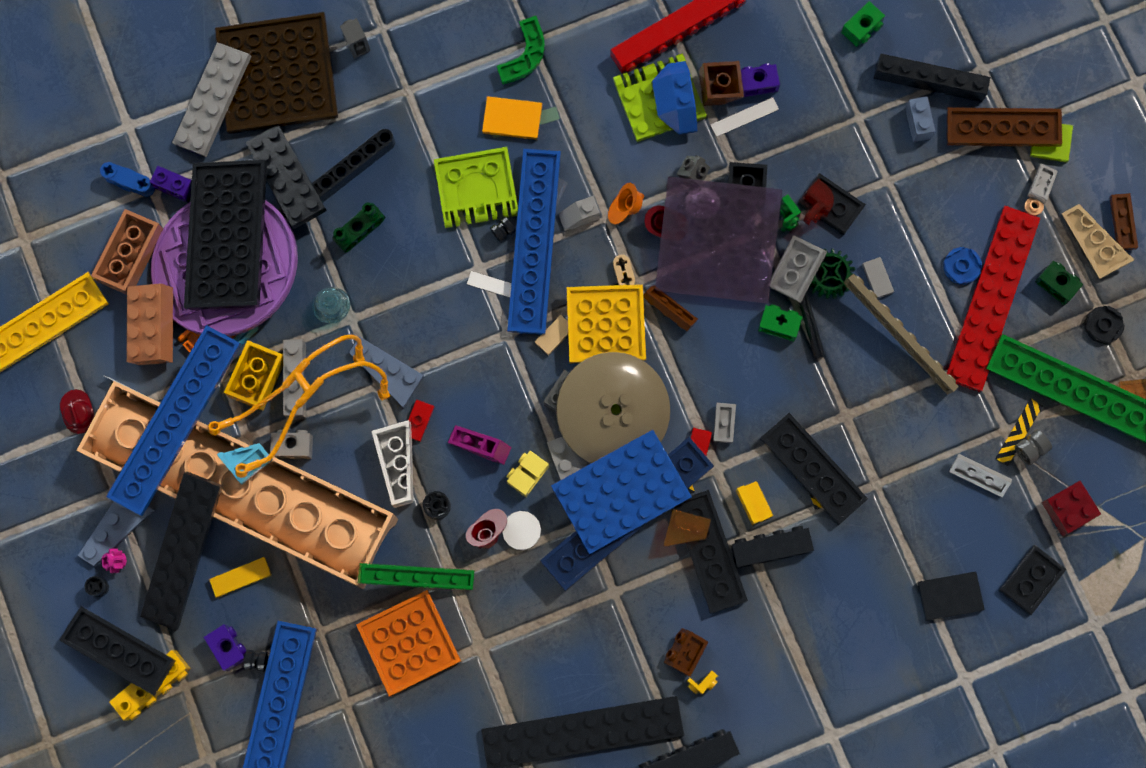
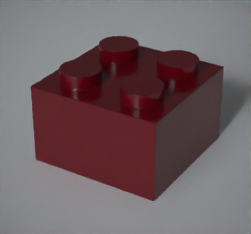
(1071, 508)

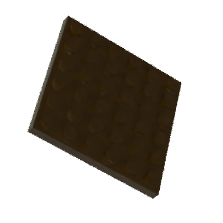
(287, 73)

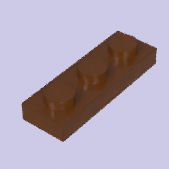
(1123, 221)
(670, 308)

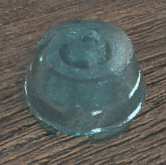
(331, 305)

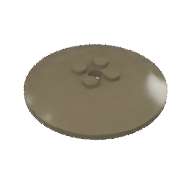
(594, 387)

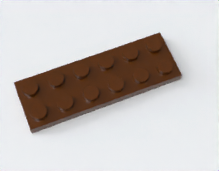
(1004, 127)

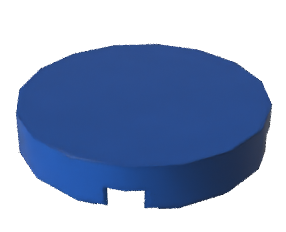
(962, 265)

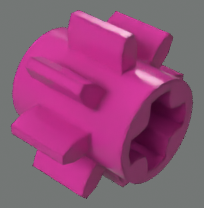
(114, 561)

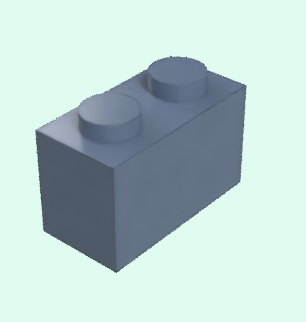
(920, 119)

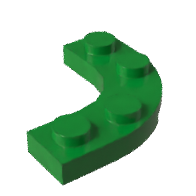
(529, 58)

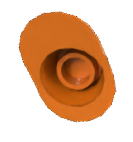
(626, 203)

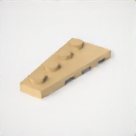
(1098, 246)

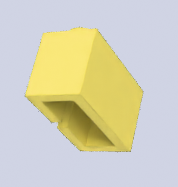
(527, 473)

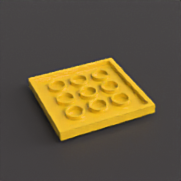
(605, 321)

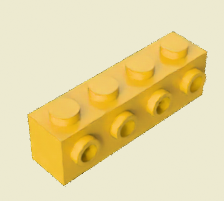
(134, 699)

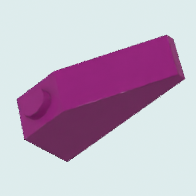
(480, 444)

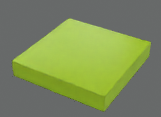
(1055, 153)

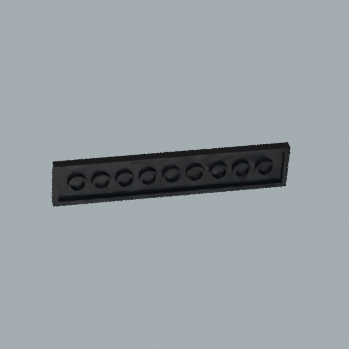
(582, 732)

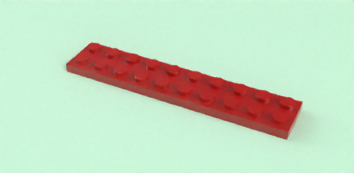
(992, 297)

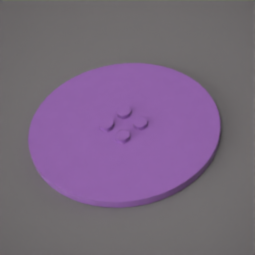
(277, 274)

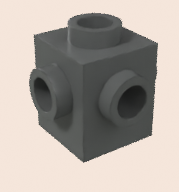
(693, 168)

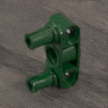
(369, 217)

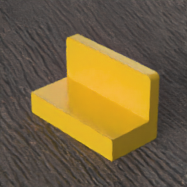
(754, 503)

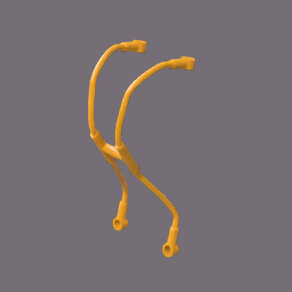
(309, 390)

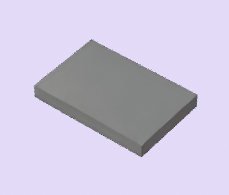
(797, 268)

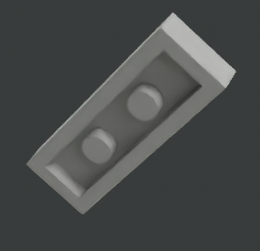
(980, 475)

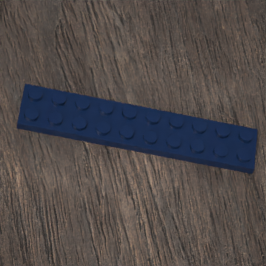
(570, 558)

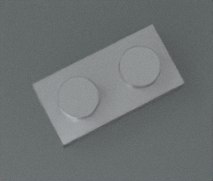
(724, 422)

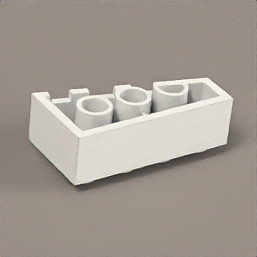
(395, 456)

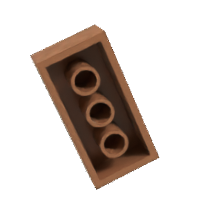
(127, 252)
(149, 324)

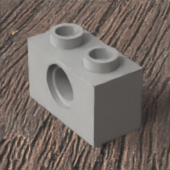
(302, 449)

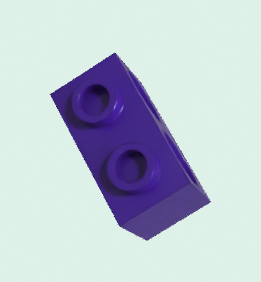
(171, 184)

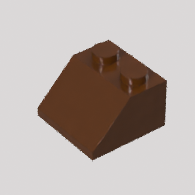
(720, 82)

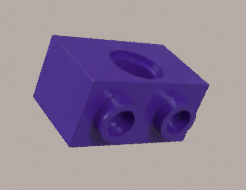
(767, 73)
(217, 639)

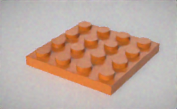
(408, 643)

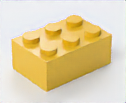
(254, 374)

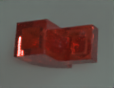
(822, 200)

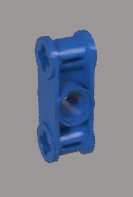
(127, 179)

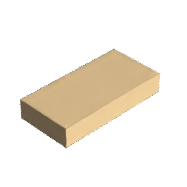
(554, 335)

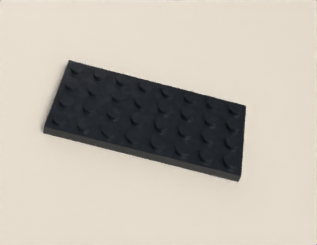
(225, 235)

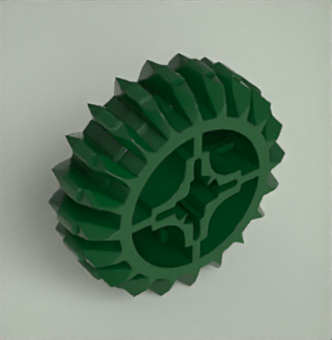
(835, 278)

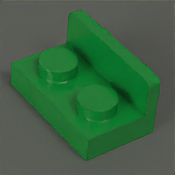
(789, 213)

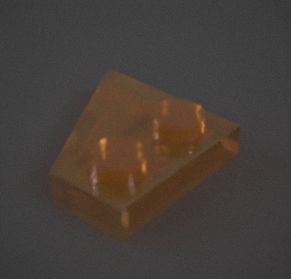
(686, 528)

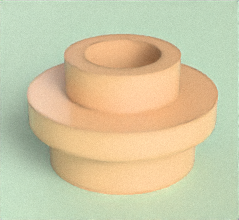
(1033, 211)

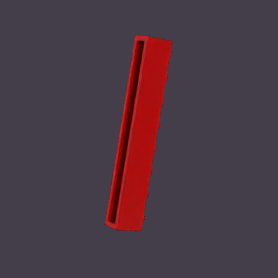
(669, 31)

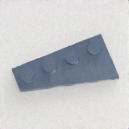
(401, 378)
(111, 530)

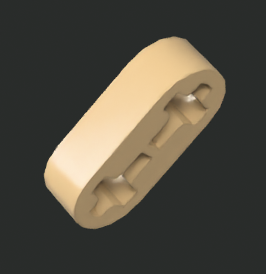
(628, 270)

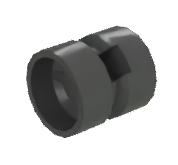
(1035, 445)

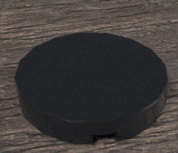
(1104, 324)

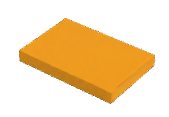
(512, 118)

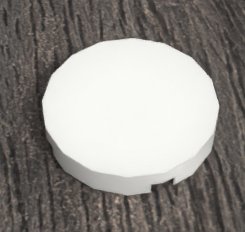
(522, 530)

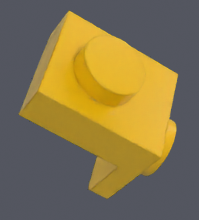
(708, 682)

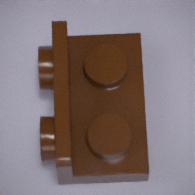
(685, 651)

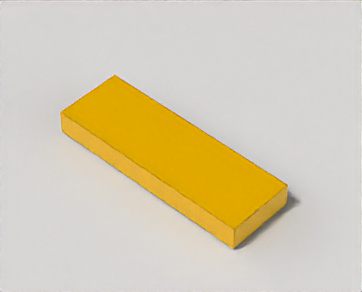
(240, 577)

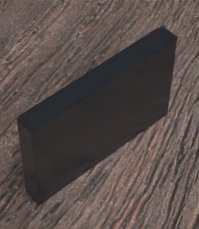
(844, 209)
(1032, 579)
(951, 596)

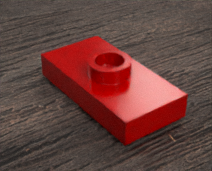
(420, 418)

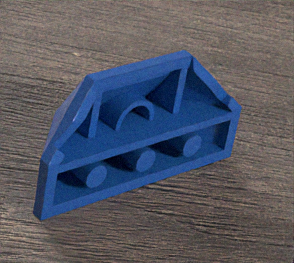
(675, 98)

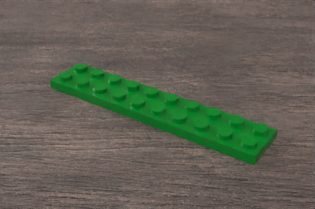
(1069, 386)

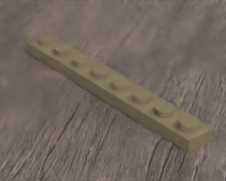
(905, 338)

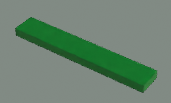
(415, 576)

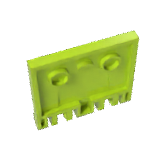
(640, 103)
(475, 183)

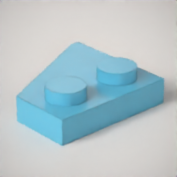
(245, 456)

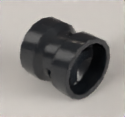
(502, 229)
(93, 584)
(256, 660)

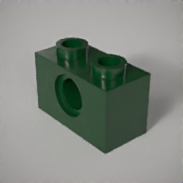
(1048, 282)

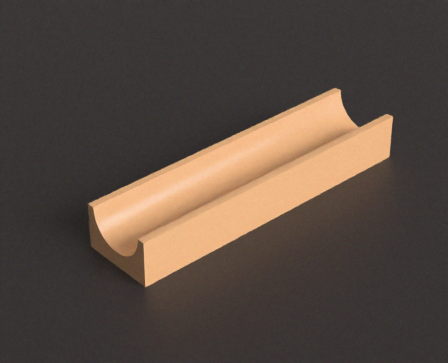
(274, 505)

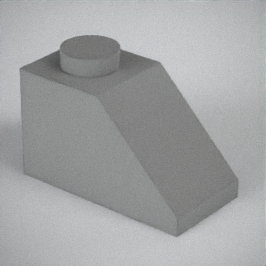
(579, 213)

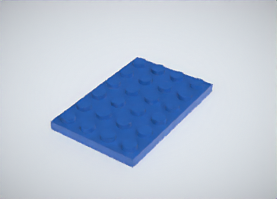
(621, 492)

